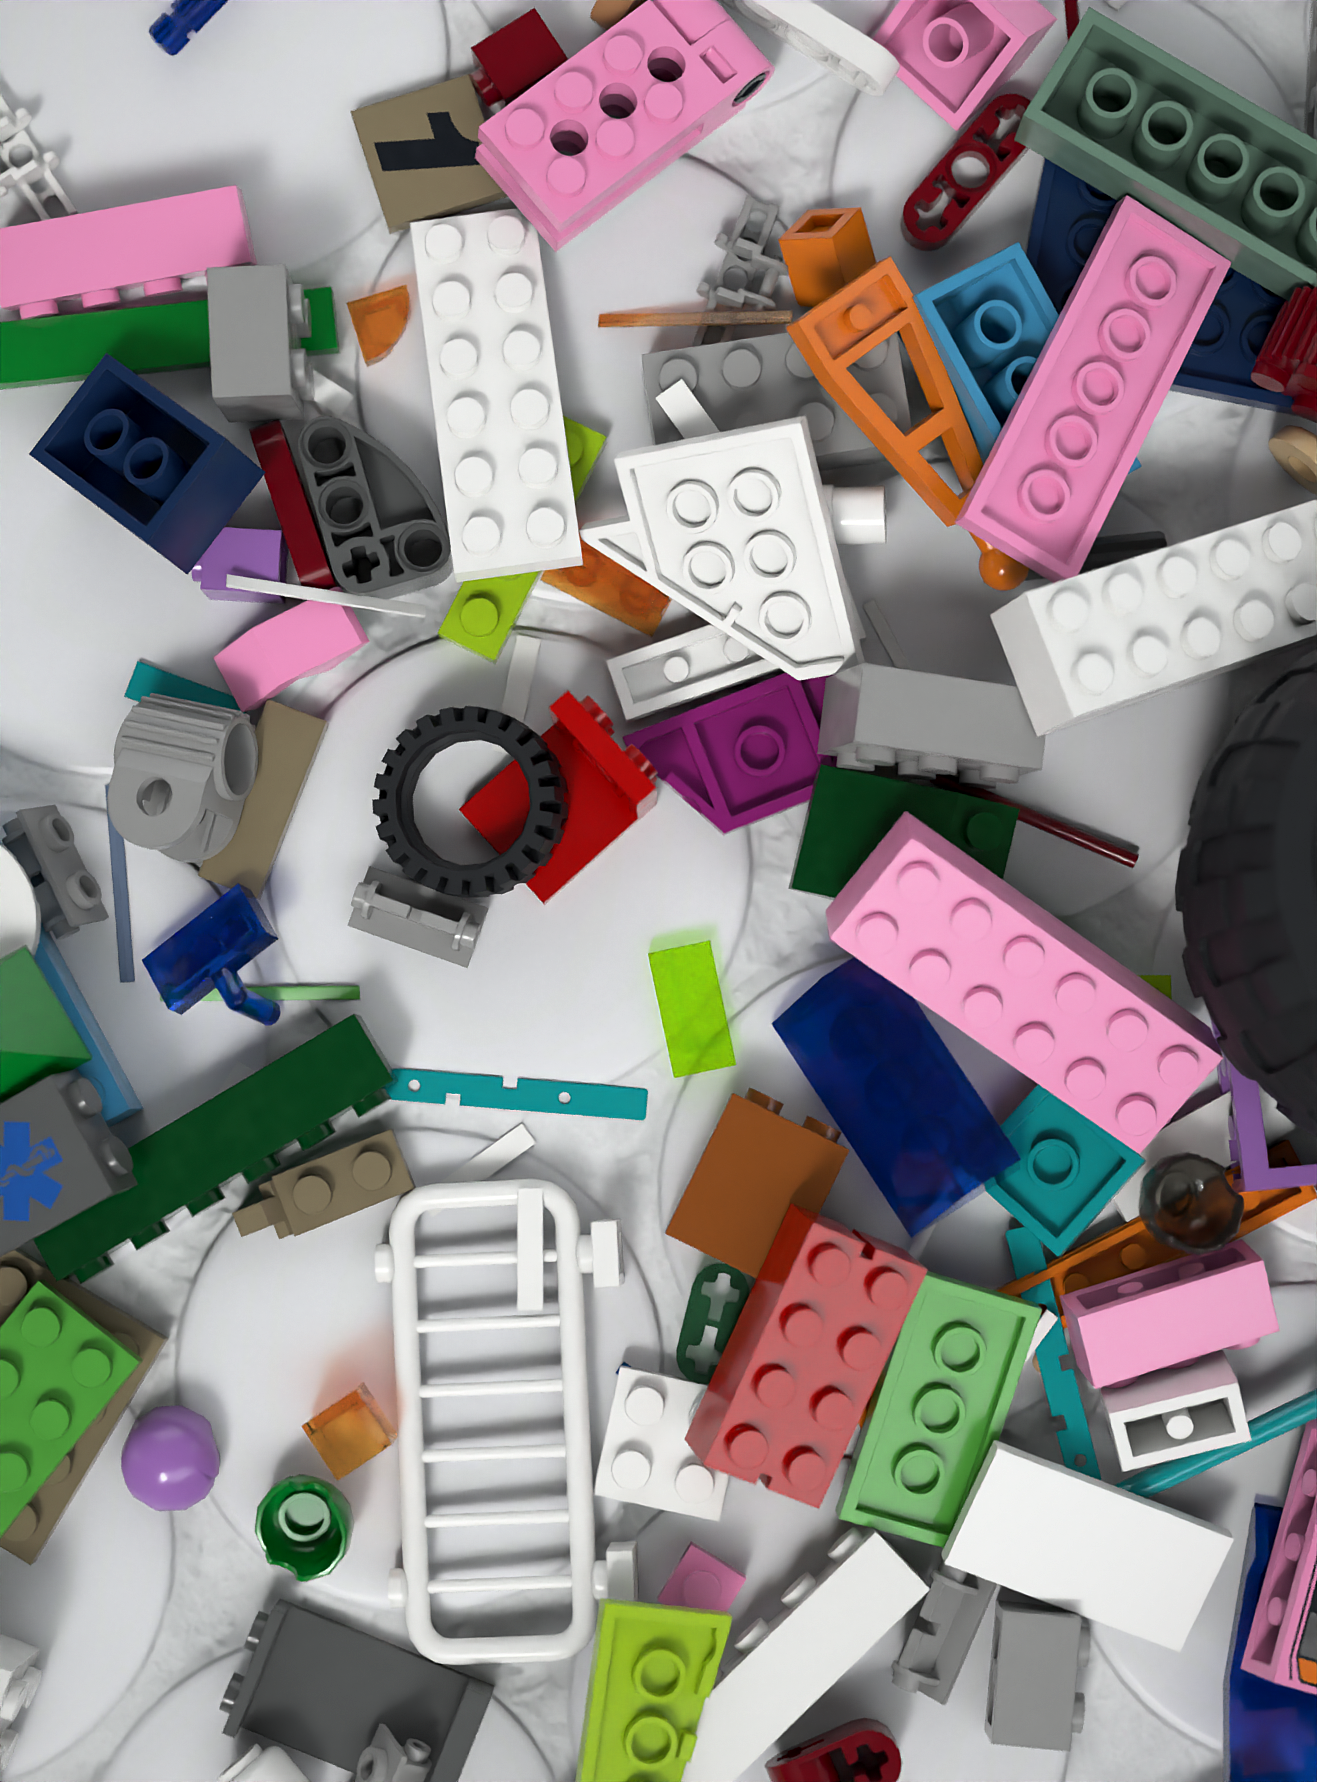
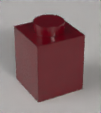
(514, 59)

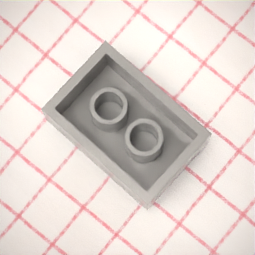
(928, 726)

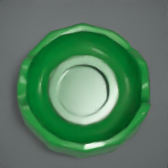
(304, 1526)

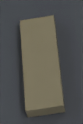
(286, 753)

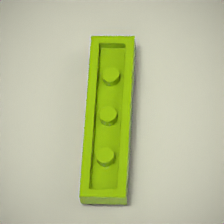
(490, 607)

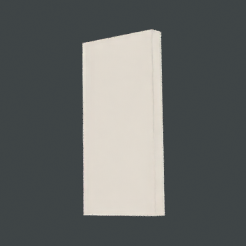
(1087, 1546)

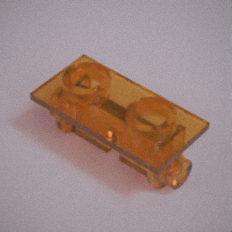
(611, 590)

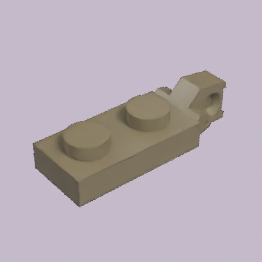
(329, 1188)

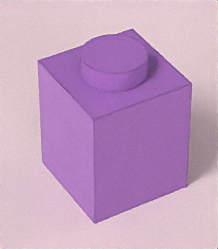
(246, 554)

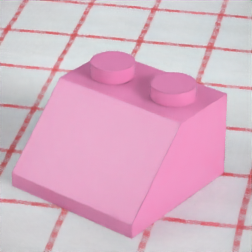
(962, 49)

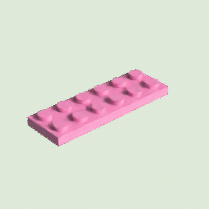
(1094, 392)

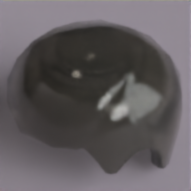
(1189, 1204)

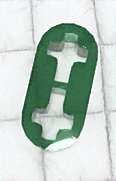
(697, 1318)

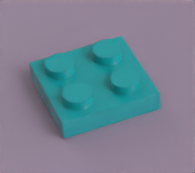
(1065, 1169)

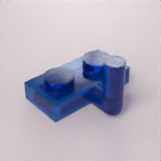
(211, 952)

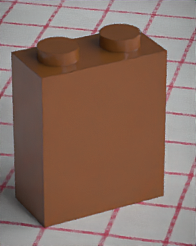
(751, 1177)

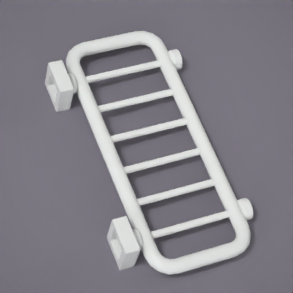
(589, 1579)

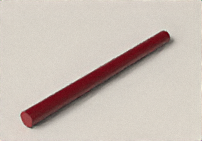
(1045, 823)

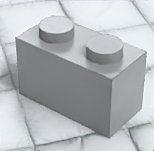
(1035, 1676)

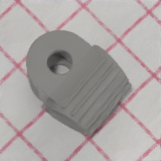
(181, 763)

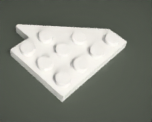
(741, 540)

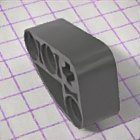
(393, 515)

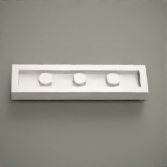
(688, 669)

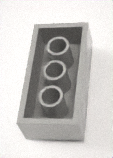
(771, 382)

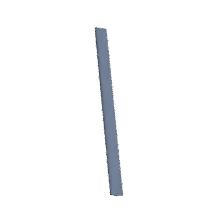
(121, 902)

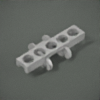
(754, 251)

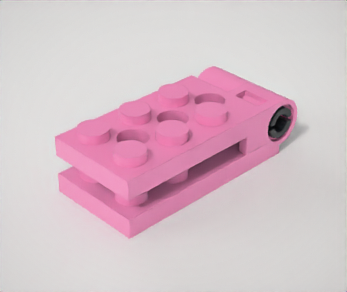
(708, 78)

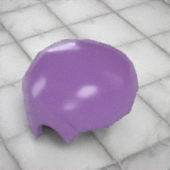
(170, 1458)

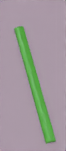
(297, 993)

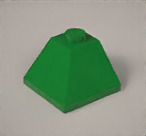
(34, 1027)

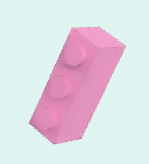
(1169, 1315)

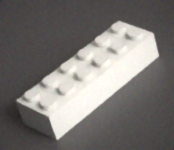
(1163, 619)

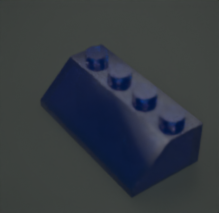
(896, 1094)

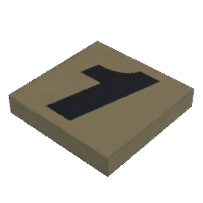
(425, 153)

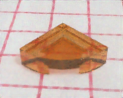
(380, 322)

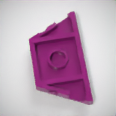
(742, 752)

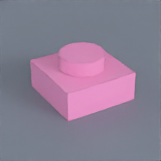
(701, 1581)

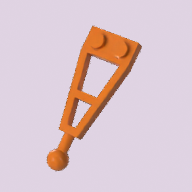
(852, 325)

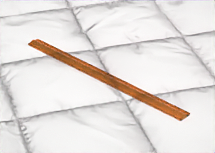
(695, 318)

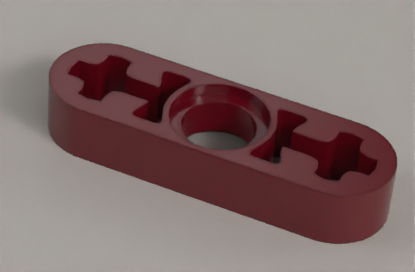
(928, 196)
(292, 506)

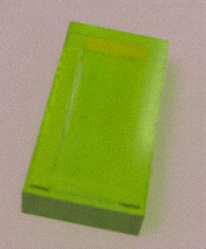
(691, 1009)

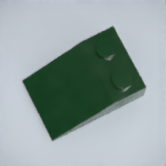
(856, 810)

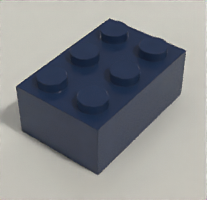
(147, 463)

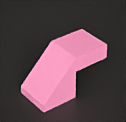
(289, 648)

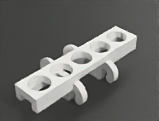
(34, 169)

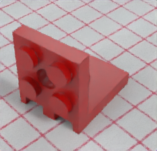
(605, 794)

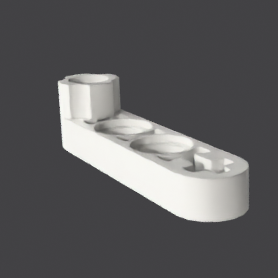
(824, 40)

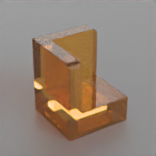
(350, 1431)

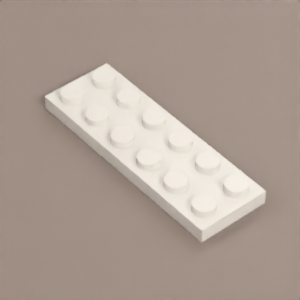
(495, 395)

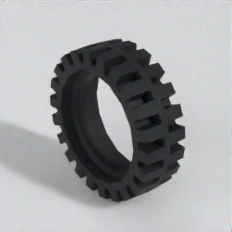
(400, 780)

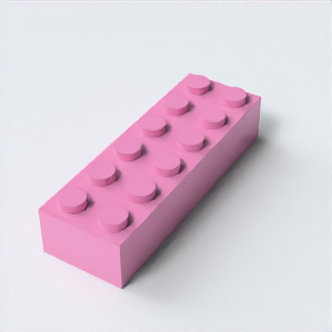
(1022, 983)

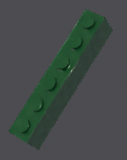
(223, 1140)

